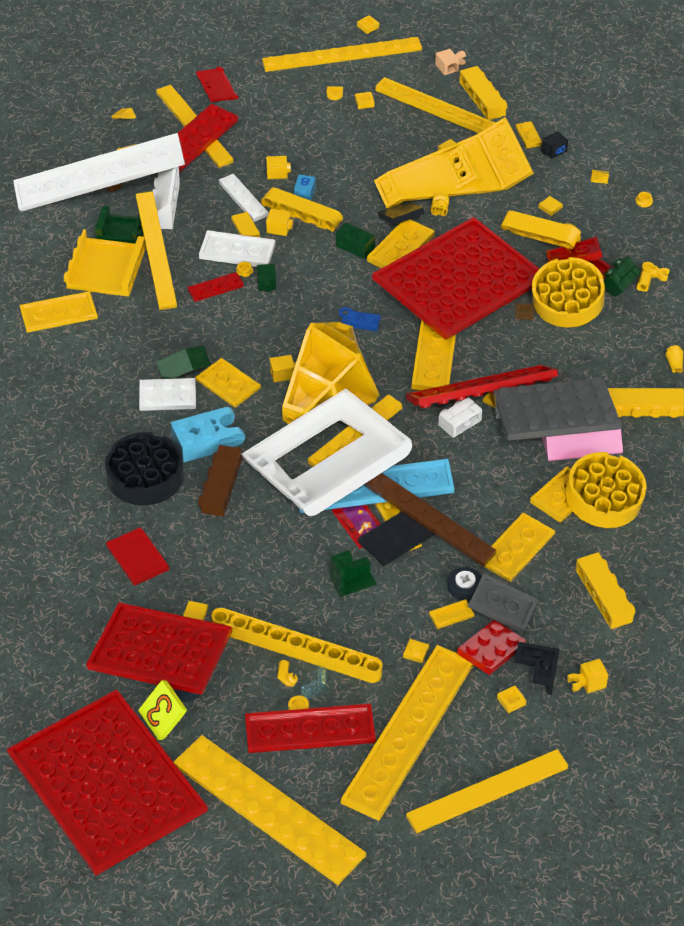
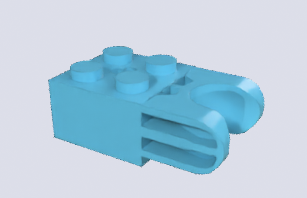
(204, 432)

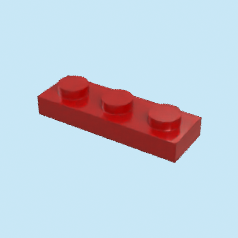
(215, 286)

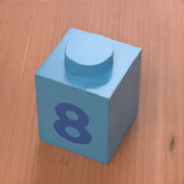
(305, 186)

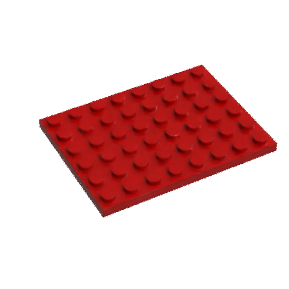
(458, 277)
(106, 781)

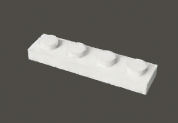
(243, 197)

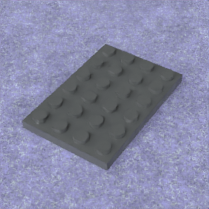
(556, 409)

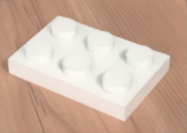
(167, 394)

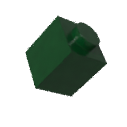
(266, 277)

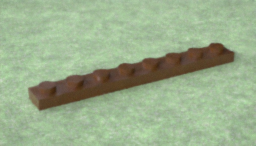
(431, 519)

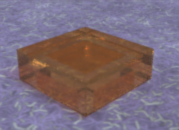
(524, 311)

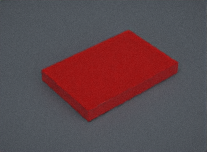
(137, 556)

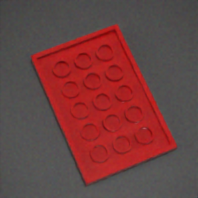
(159, 647)

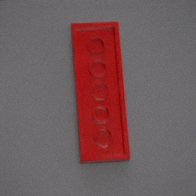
(204, 131)
(310, 728)

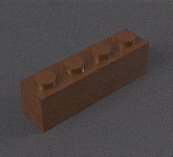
(220, 480)

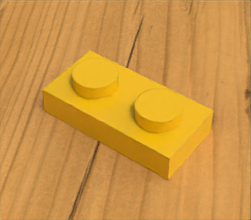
(528, 135)

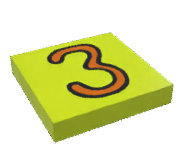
(162, 710)

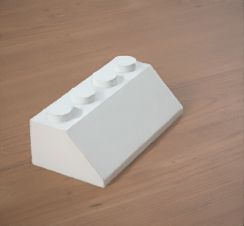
(166, 196)

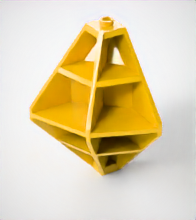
(325, 367)

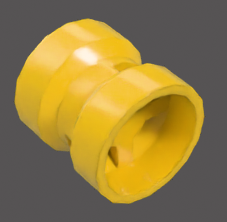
(440, 204)

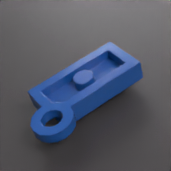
(360, 319)

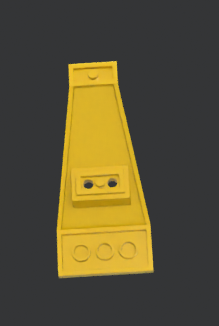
(489, 159)

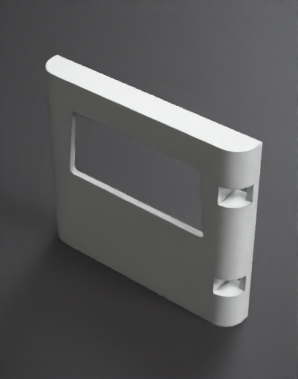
(344, 470)

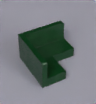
(183, 362)
(350, 575)

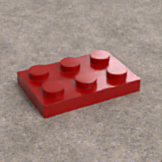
(585, 249)
(490, 647)

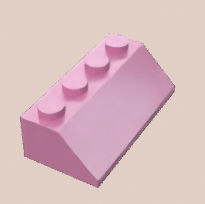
(581, 444)

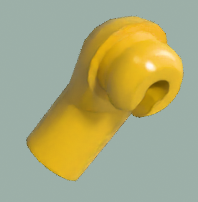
(283, 675)

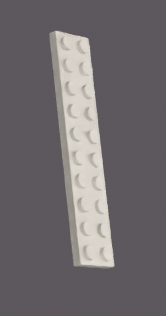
(99, 172)

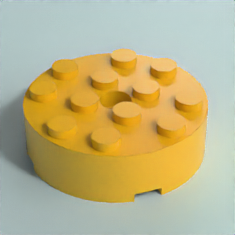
(568, 292)
(605, 490)

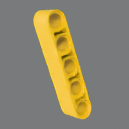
(303, 209)
(541, 229)

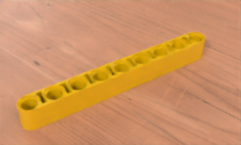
(300, 646)

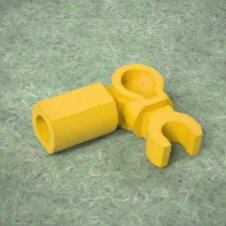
(648, 272)

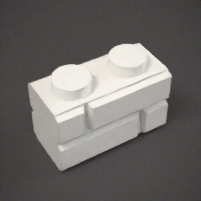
(460, 417)

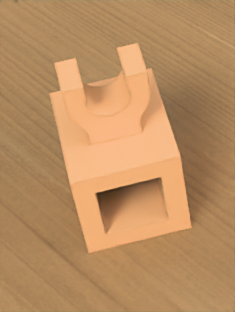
(448, 61)

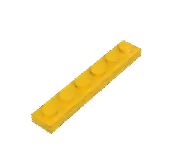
(386, 408)

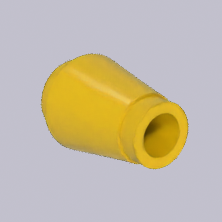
(675, 358)

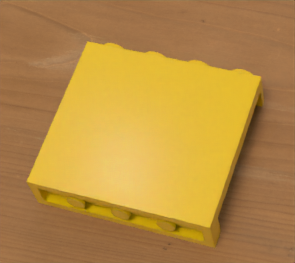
(104, 265)

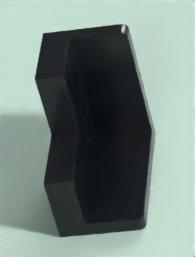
(543, 658)

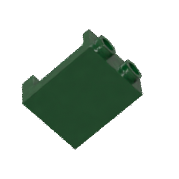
(118, 227)

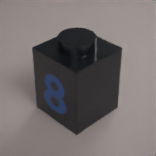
(554, 145)

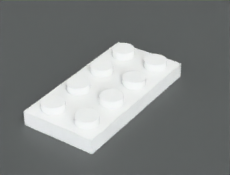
(236, 248)

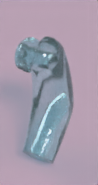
(317, 685)

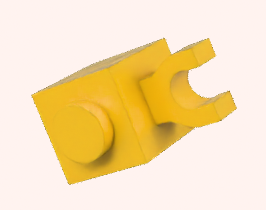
(591, 676)

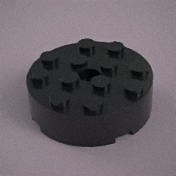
(144, 468)

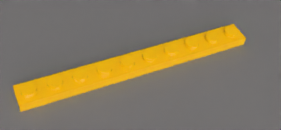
(341, 54)

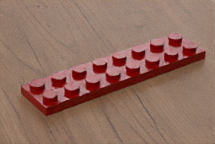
(477, 386)

